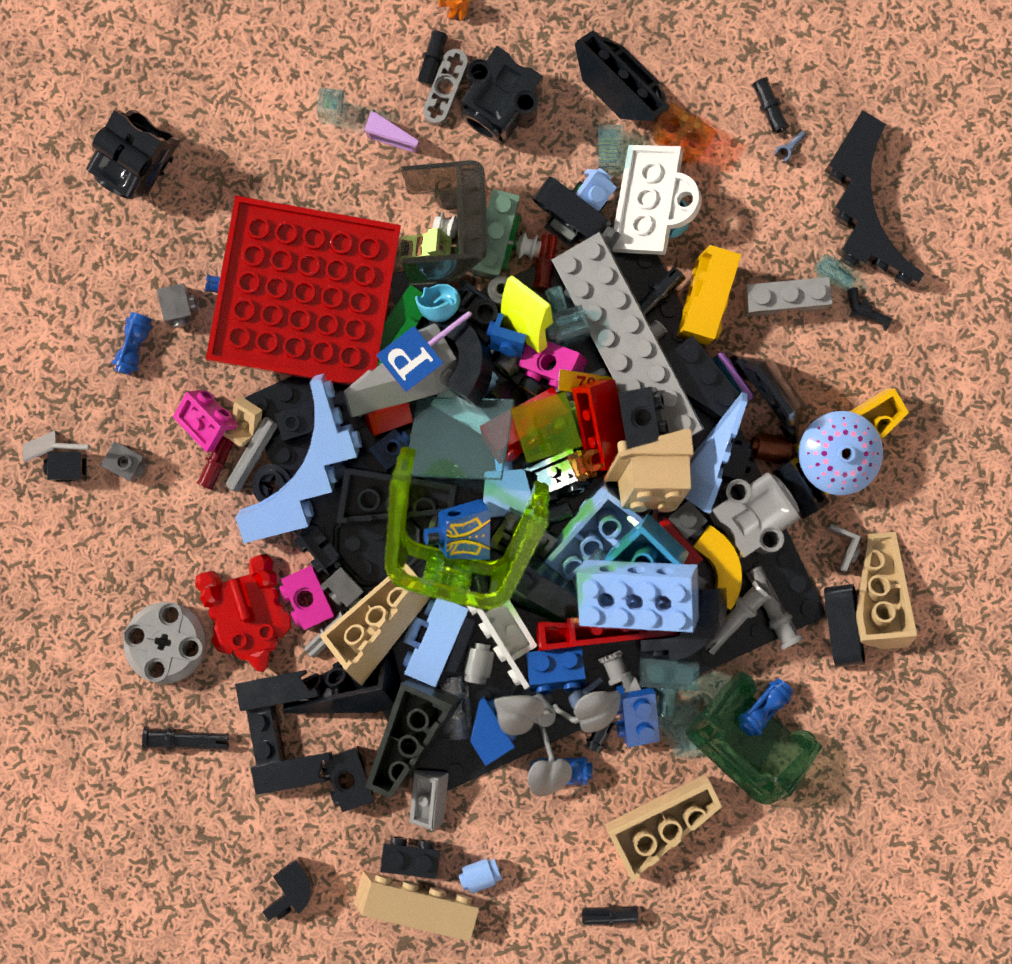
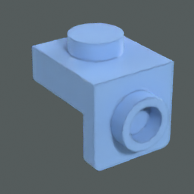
(596, 188)

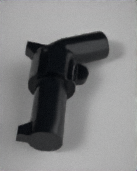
(865, 311)

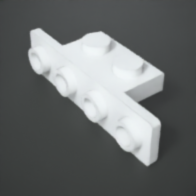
(509, 634)

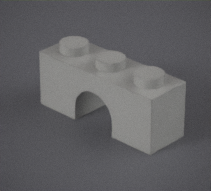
(787, 295)

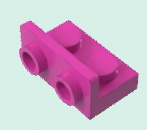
(204, 418)

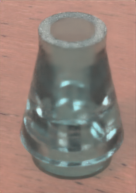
(831, 267)

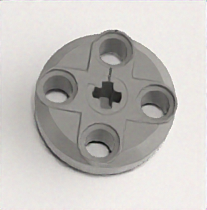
(165, 642)

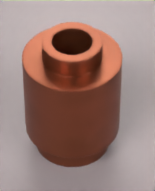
(771, 448)

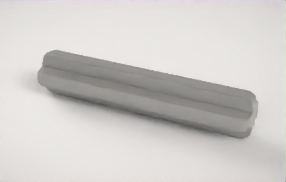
(251, 454)

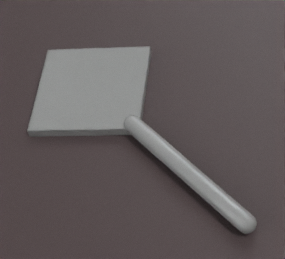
(45, 444)

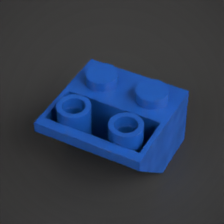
(487, 734)

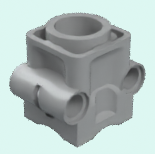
(762, 509)

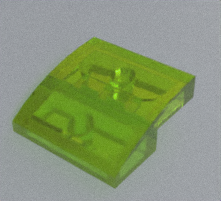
(546, 427)

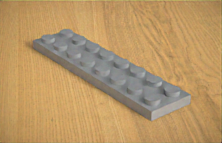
(622, 330)

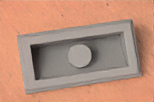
(428, 798)

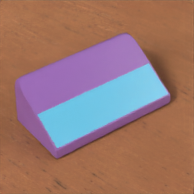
(732, 374)

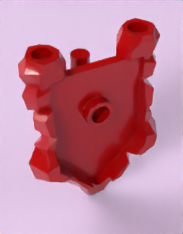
(245, 612)

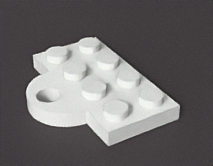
(652, 199)

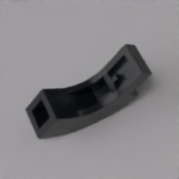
(474, 366)
(711, 620)

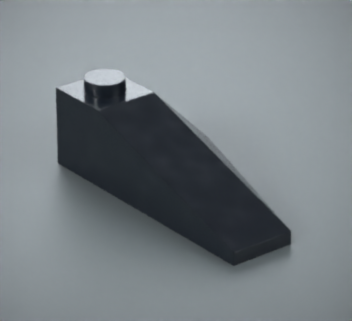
(345, 695)

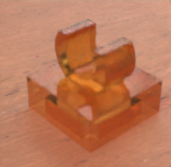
(582, 464)

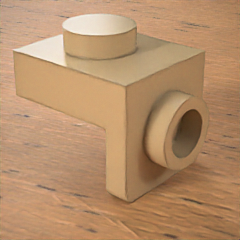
(248, 419)

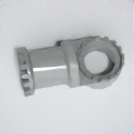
(618, 672)

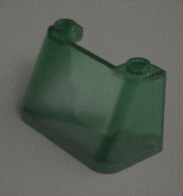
(761, 765)

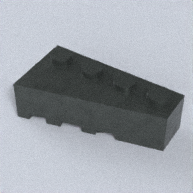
(411, 730)

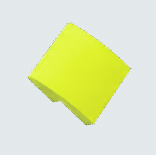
(526, 313)

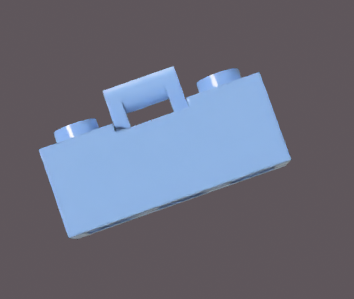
(441, 634)

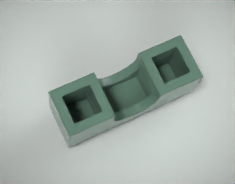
(500, 222)

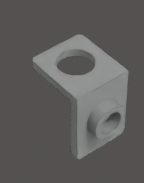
(852, 550)

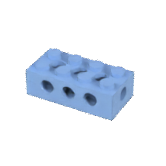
(634, 595)

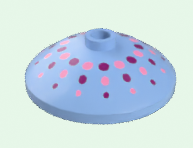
(822, 453)

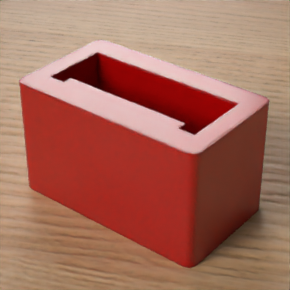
(388, 418)

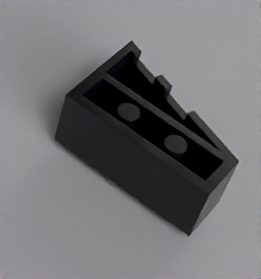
(702, 379)

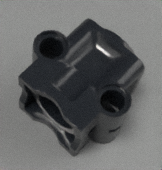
(497, 101)
(130, 154)

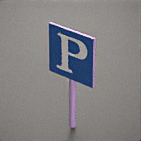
(411, 356)

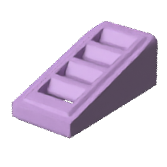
(388, 133)

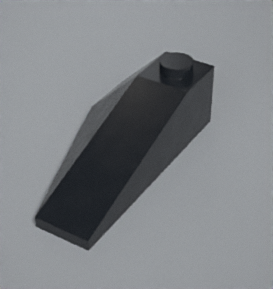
(545, 592)

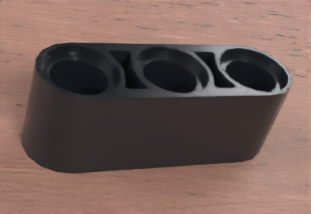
(570, 209)
(843, 627)

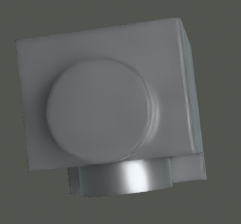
(344, 589)

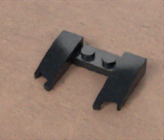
(272, 769)

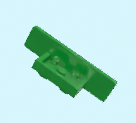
(402, 318)

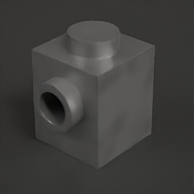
(177, 305)
(125, 462)

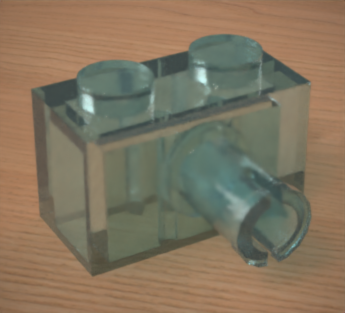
(569, 324)
(668, 679)

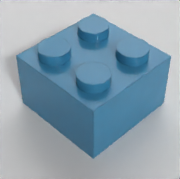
(648, 544)

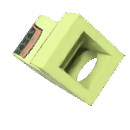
(425, 244)

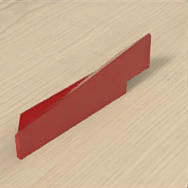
(569, 634)

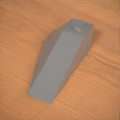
(380, 390)

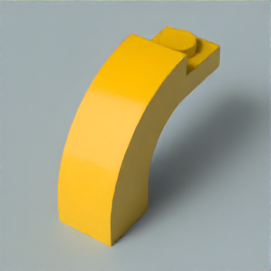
(723, 560)

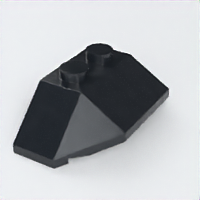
(619, 79)

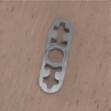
(440, 77)

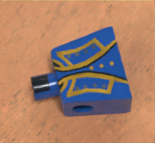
(462, 531)

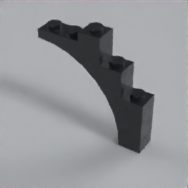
(855, 207)

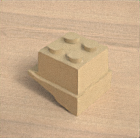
(654, 473)

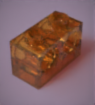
(688, 127)

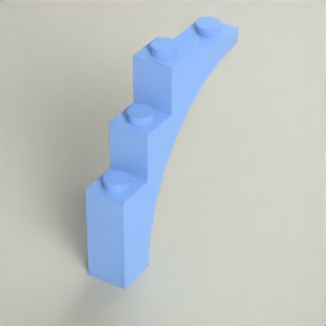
(330, 444)

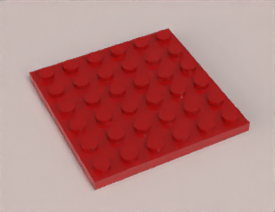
(302, 291)

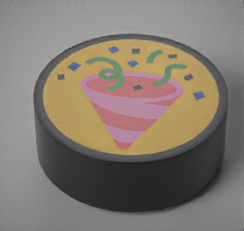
(531, 386)

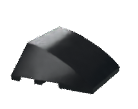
(775, 391)

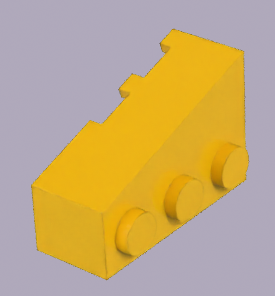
(708, 294)

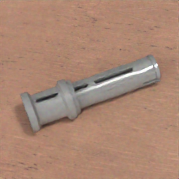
(745, 607)
(779, 619)

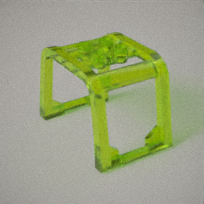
(502, 584)

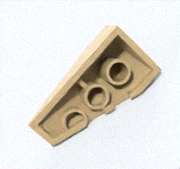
(883, 601)

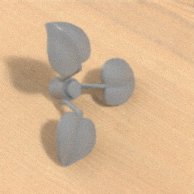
(519, 713)

